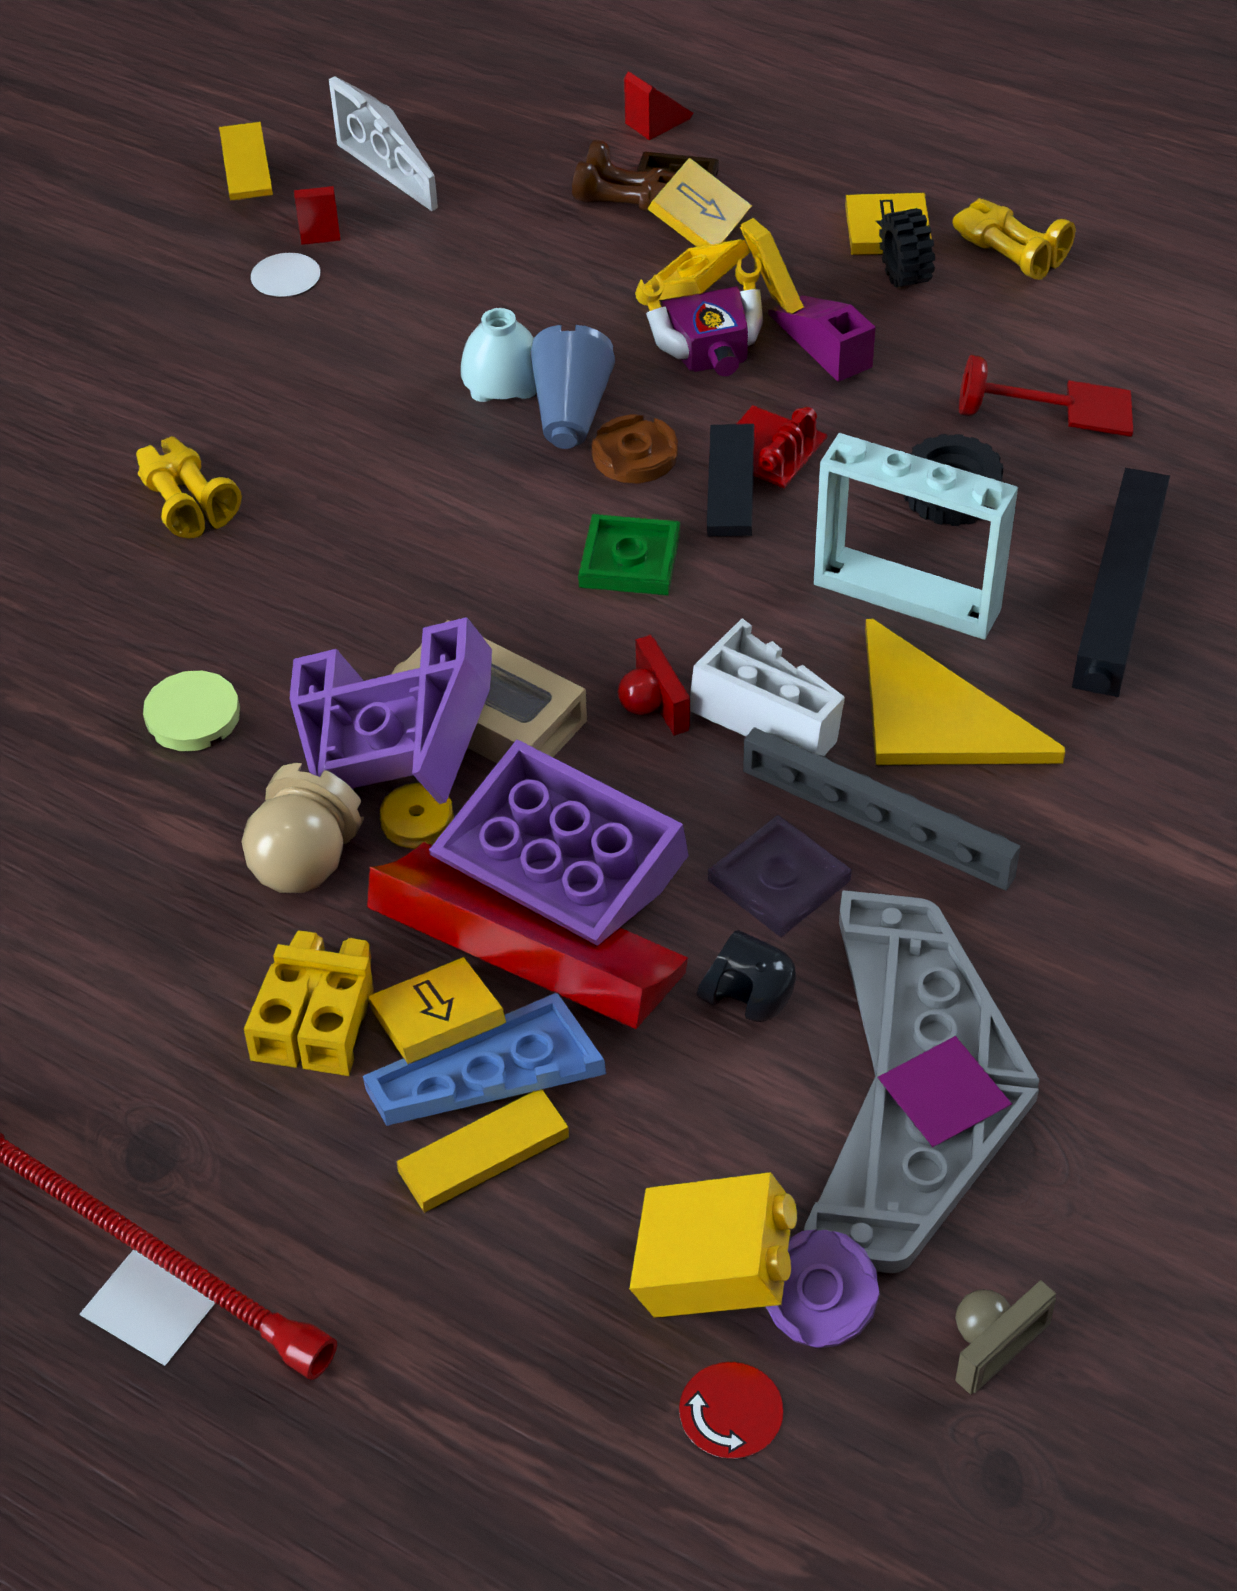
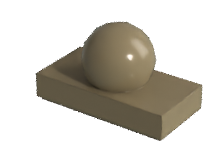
(998, 1330)

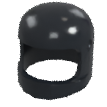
(750, 973)

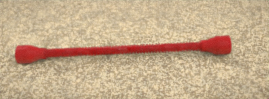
(298, 1343)

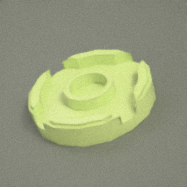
(191, 710)

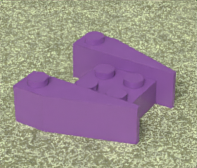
(396, 722)

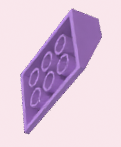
(563, 844)

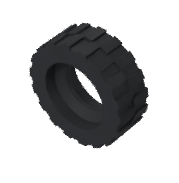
(960, 453)

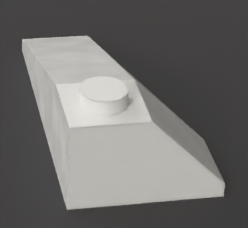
(380, 141)

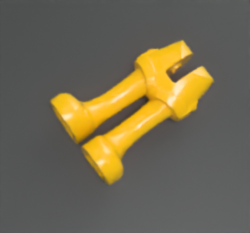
(1033, 251)
(181, 466)

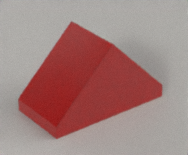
(651, 110)
(317, 215)

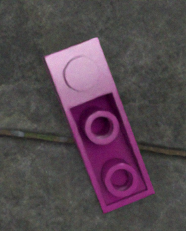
(831, 334)

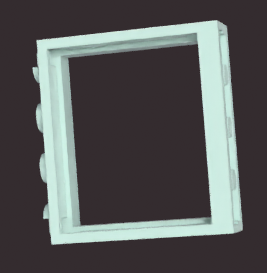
(894, 584)

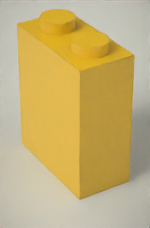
(713, 1245)

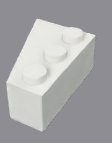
(752, 686)

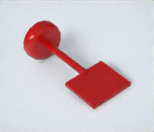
(1088, 404)

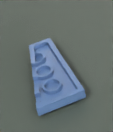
(528, 1053)

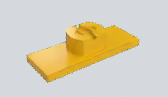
(245, 161)

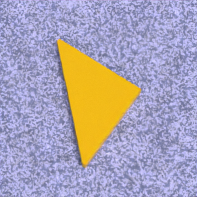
(937, 717)

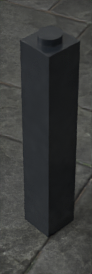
(1120, 583)

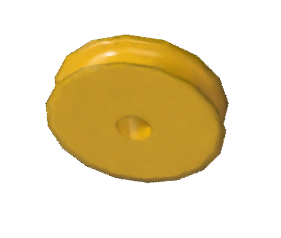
(409, 830)

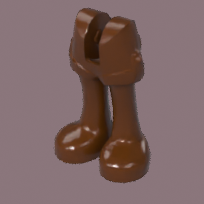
(603, 181)

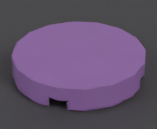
(828, 1291)

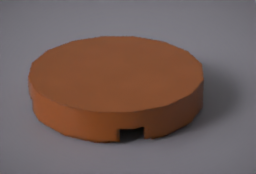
(634, 449)

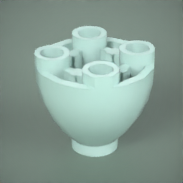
(498, 358)

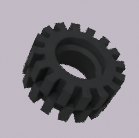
(907, 247)

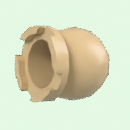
(300, 829)

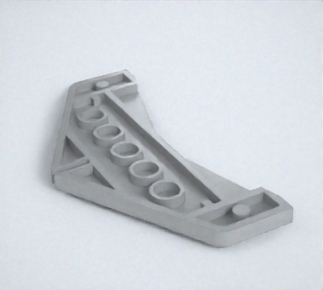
(913, 995)

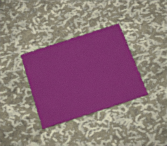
(944, 1091)

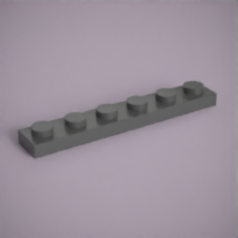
(881, 808)

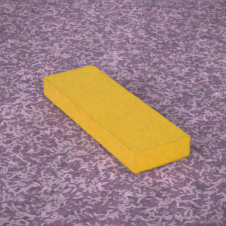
(482, 1149)

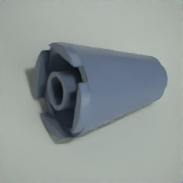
(570, 380)

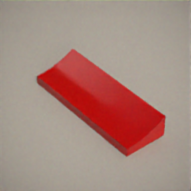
(617, 978)

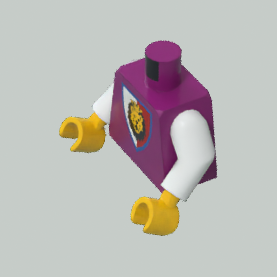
(707, 327)

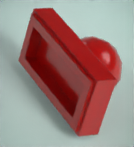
(655, 687)

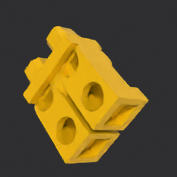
(311, 1005)

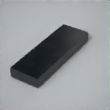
(730, 480)

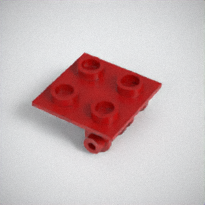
(781, 443)

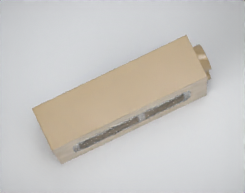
(522, 705)

